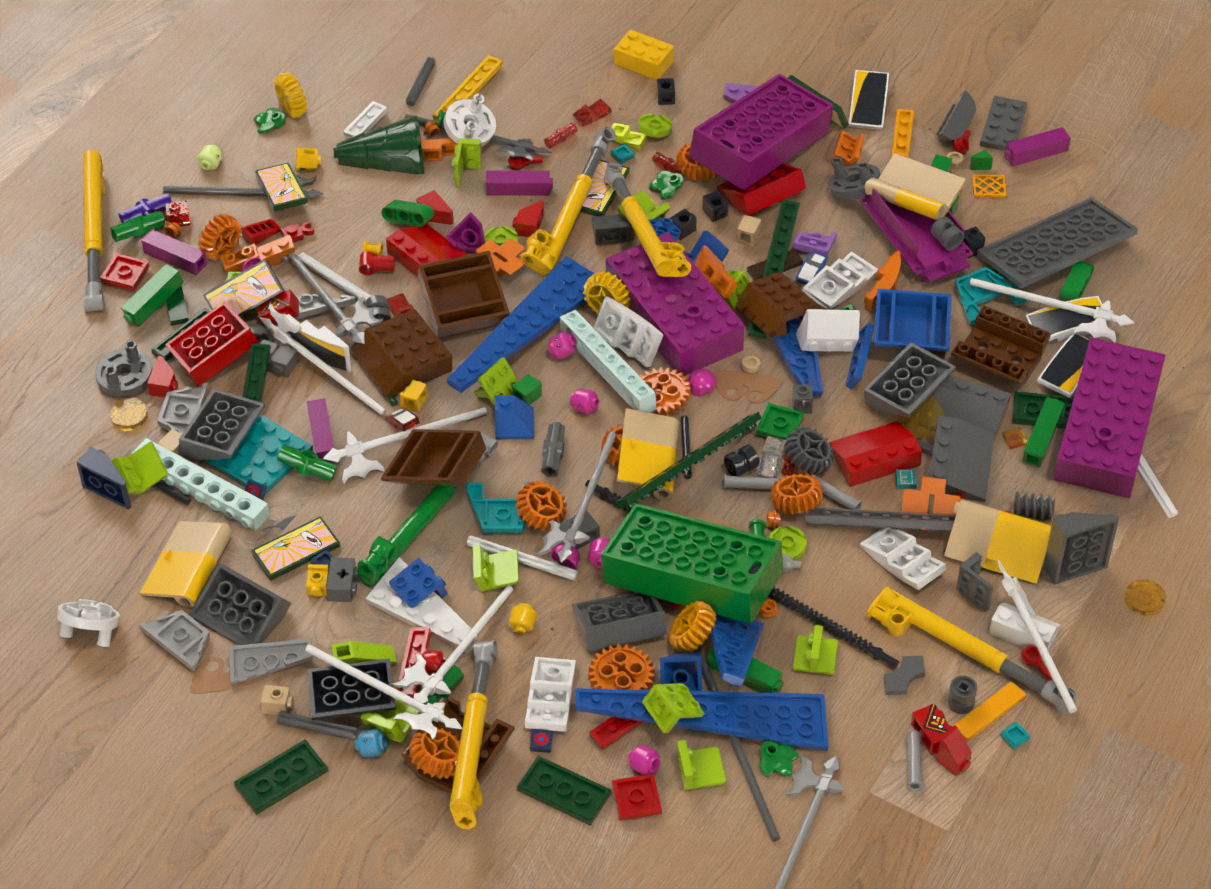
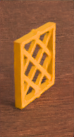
(986, 194)

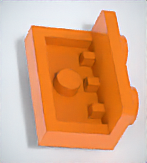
(848, 148)

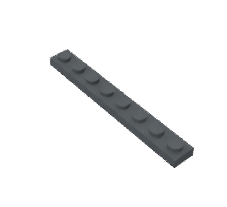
(879, 519)

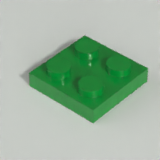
(779, 421)

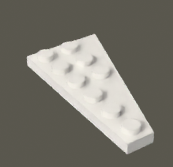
(429, 613)

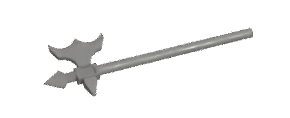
(348, 325)
(573, 535)
(823, 785)

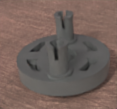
(850, 179)
(123, 361)

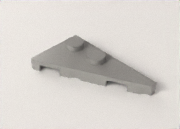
(314, 304)

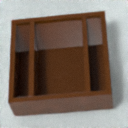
(463, 294)
(402, 352)
(436, 457)

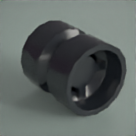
(743, 460)

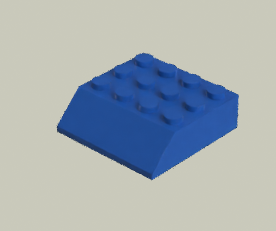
(912, 318)

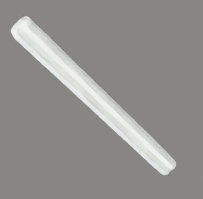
(333, 277)
(1156, 488)
(525, 558)

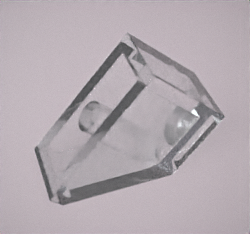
(771, 458)

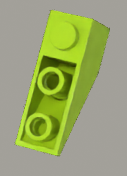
(358, 652)

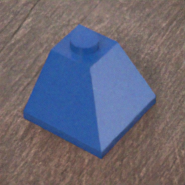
(513, 418)
(683, 669)

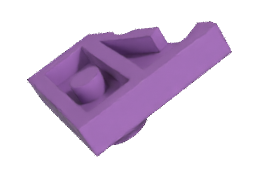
(734, 92)
(815, 242)

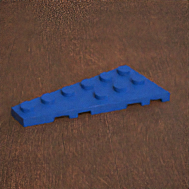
(802, 364)
(734, 647)

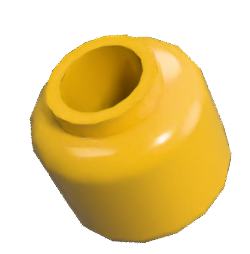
(522, 618)

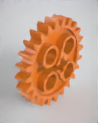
(670, 390)
(621, 672)

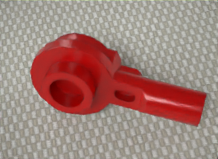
(961, 144)
(518, 163)
(1032, 657)

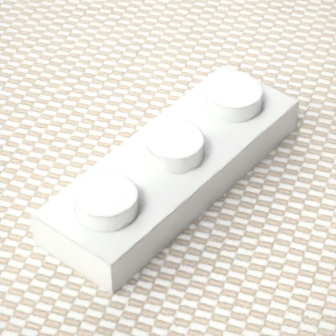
(366, 119)

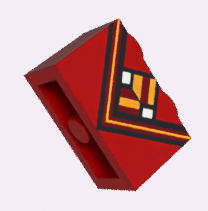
(283, 303)
(931, 725)

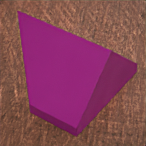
(467, 234)

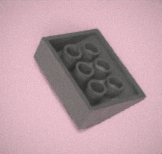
(907, 381)
(973, 403)
(219, 426)
(962, 457)
(1079, 545)
(239, 607)
(619, 620)

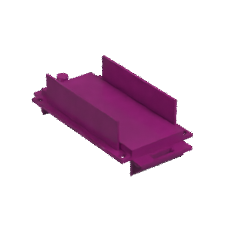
(913, 238)

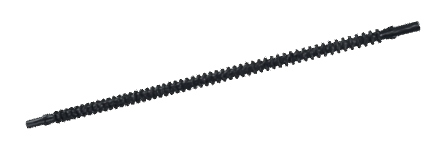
(877, 652)

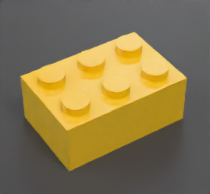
(643, 54)

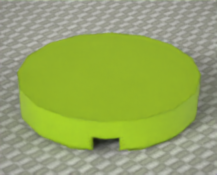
(654, 125)
(500, 235)
(793, 541)

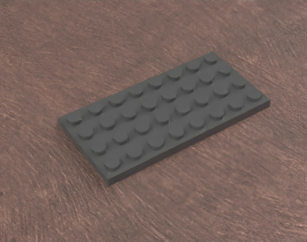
(1056, 242)

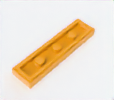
(902, 132)
(990, 711)

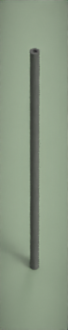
(742, 758)

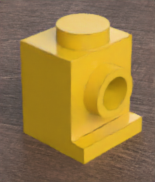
(307, 158)
(414, 396)
(317, 580)

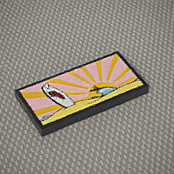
(246, 289)

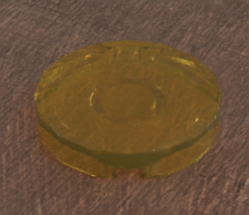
(128, 413)
(1145, 597)

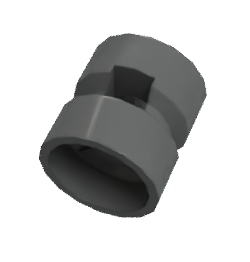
(947, 233)
(380, 307)
(962, 694)

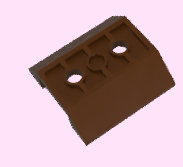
(1005, 341)

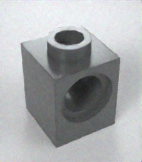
(802, 398)

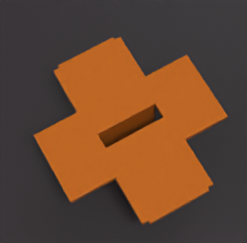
(505, 256)
(918, 500)

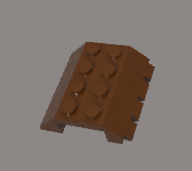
(774, 301)
(492, 742)

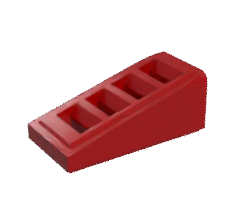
(252, 234)

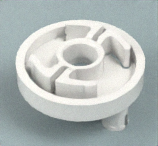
(474, 113)
(89, 616)

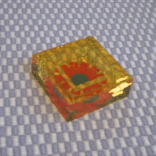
(1015, 438)

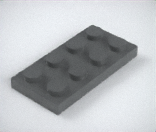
(1003, 122)

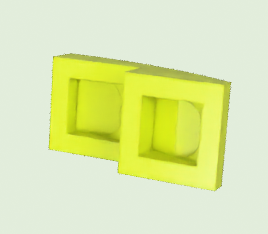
(625, 136)

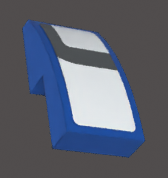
(811, 267)

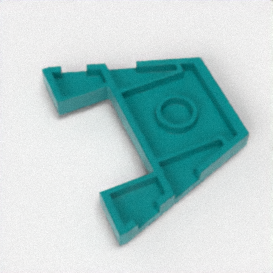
(973, 296)
(495, 514)

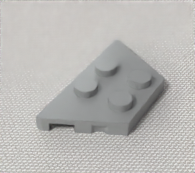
(181, 407)
(179, 636)

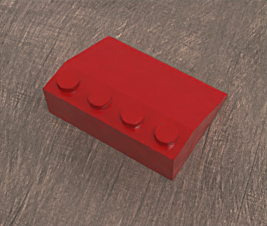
(771, 188)
(420, 246)
(211, 343)
(876, 453)

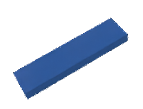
(860, 356)

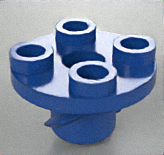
(665, 226)

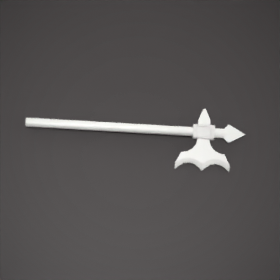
(1096, 328)
(285, 338)
(361, 466)
(1016, 592)
(434, 683)
(421, 721)

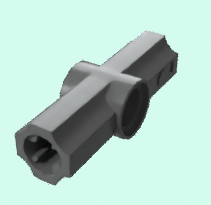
(553, 449)

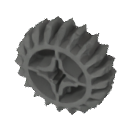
(809, 450)

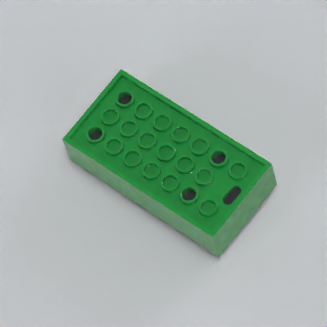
(692, 562)

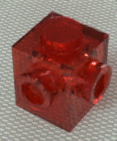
(177, 213)

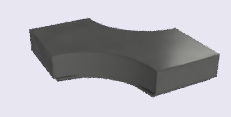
(909, 670)

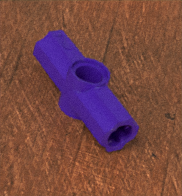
(145, 207)

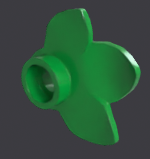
(270, 119)
(667, 183)
(779, 760)

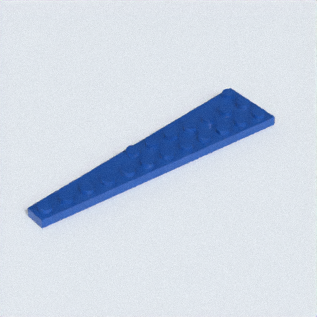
(553, 297)
(774, 717)

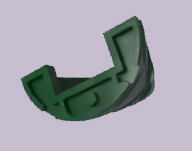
(385, 148)

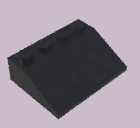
(340, 694)

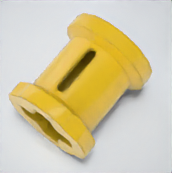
(377, 249)

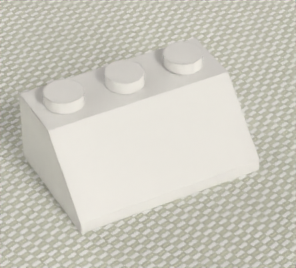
(829, 330)
(1010, 626)

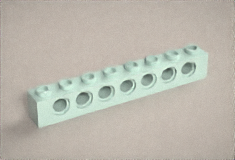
(609, 363)
(212, 489)

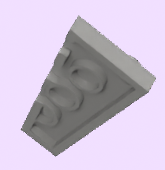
(266, 658)

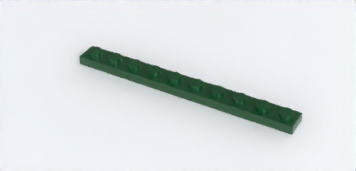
(778, 249)
(685, 463)

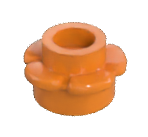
(431, 129)
(172, 230)
(773, 519)
(771, 605)

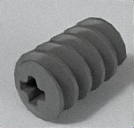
(1034, 505)

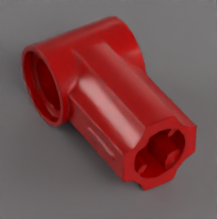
(370, 263)

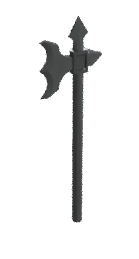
(519, 147)
(237, 191)

